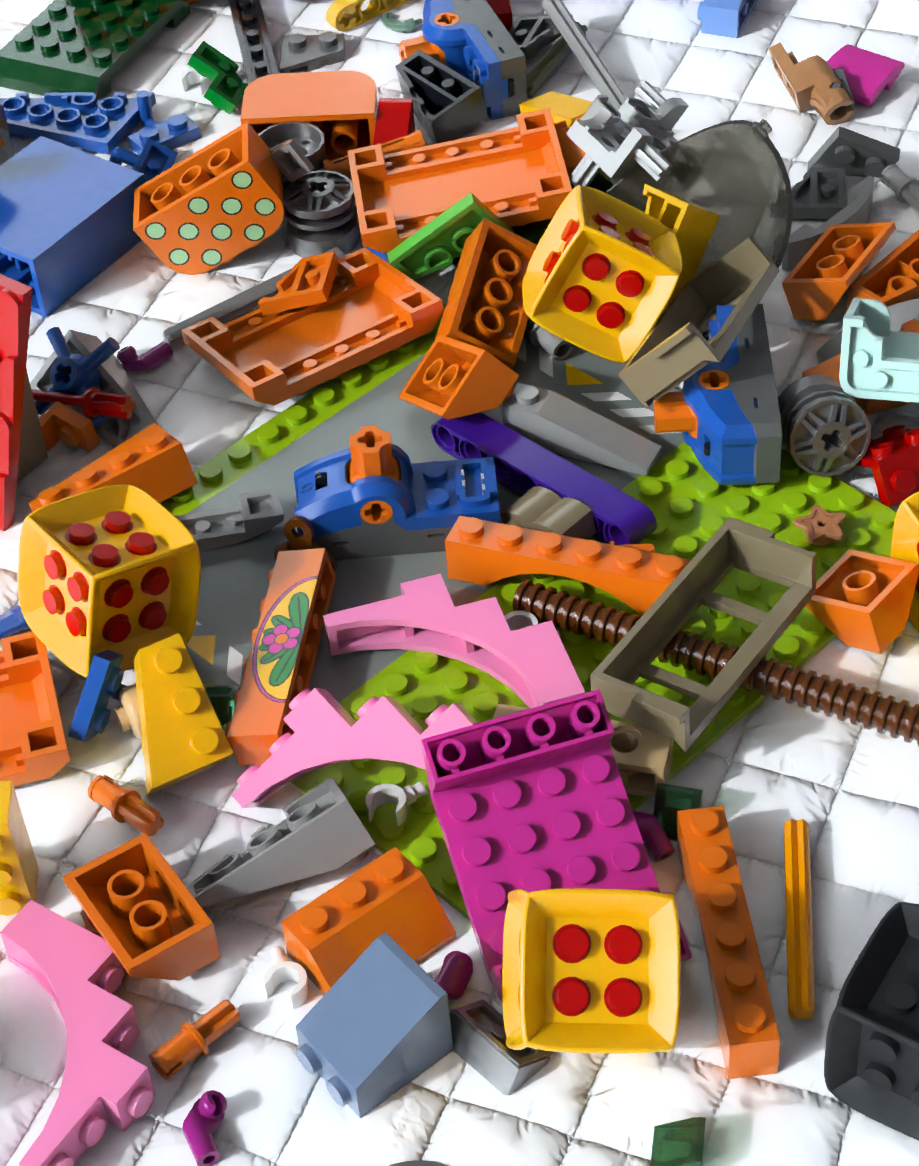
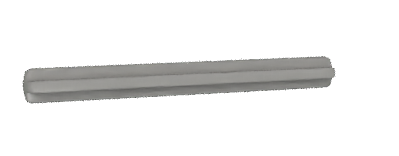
(584, 52)
(232, 307)

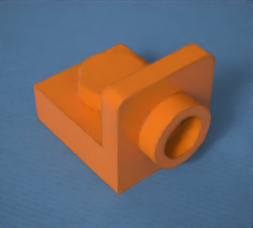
(68, 425)

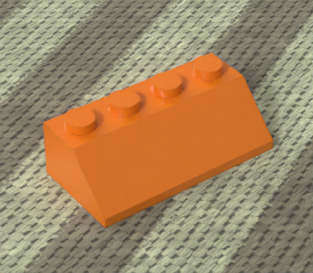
(487, 292)

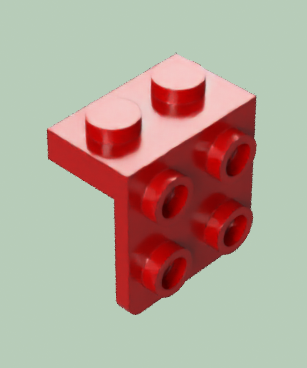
(894, 463)

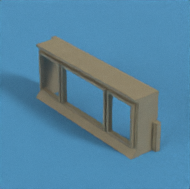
(676, 342)
(733, 545)

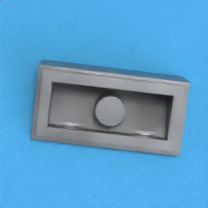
(481, 1042)

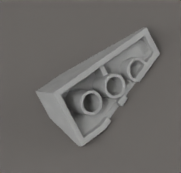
(112, 380)
(577, 430)
(312, 840)

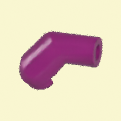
(147, 361)
(654, 836)
(455, 974)
(201, 1126)

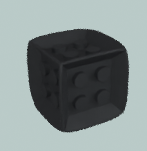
(875, 1026)

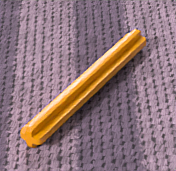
(799, 920)

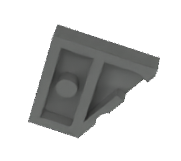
(534, 33)
(311, 51)
(855, 153)
(819, 193)

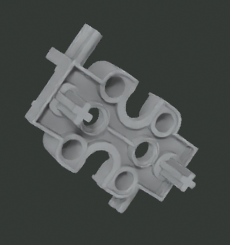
(627, 136)

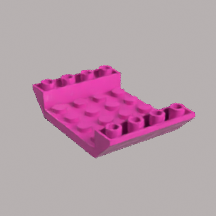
(533, 810)

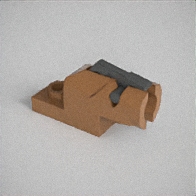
(814, 85)

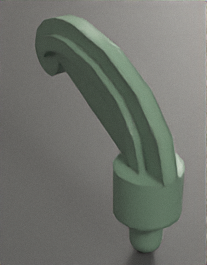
(399, 26)

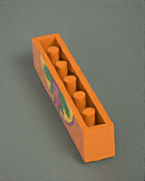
(281, 651)

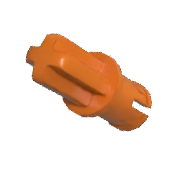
(125, 805)
(193, 1039)

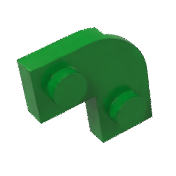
(227, 86)

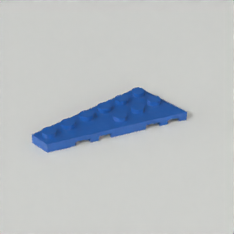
(74, 118)

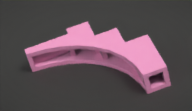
(425, 620)
(330, 735)
(98, 1077)

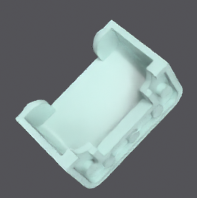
(877, 360)

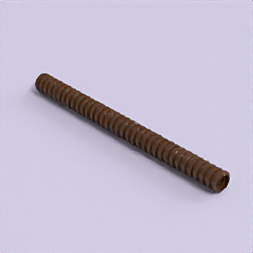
(710, 658)

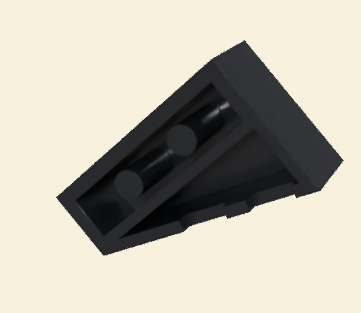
(441, 97)

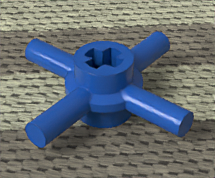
(75, 372)

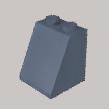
(375, 1028)

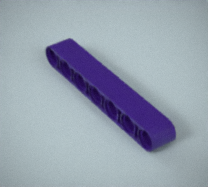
(526, 464)

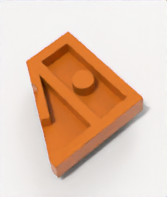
(304, 286)

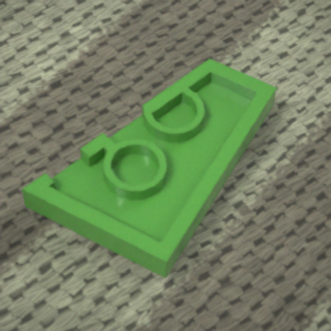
(441, 239)

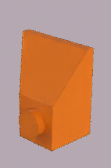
(865, 599)

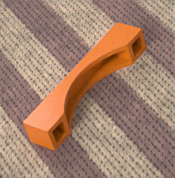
(491, 551)
(736, 973)

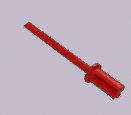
(93, 402)

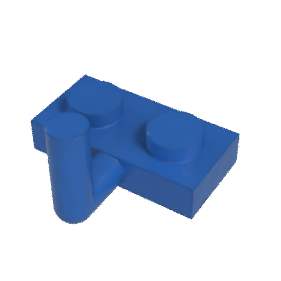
(171, 133)
(152, 160)
(101, 685)

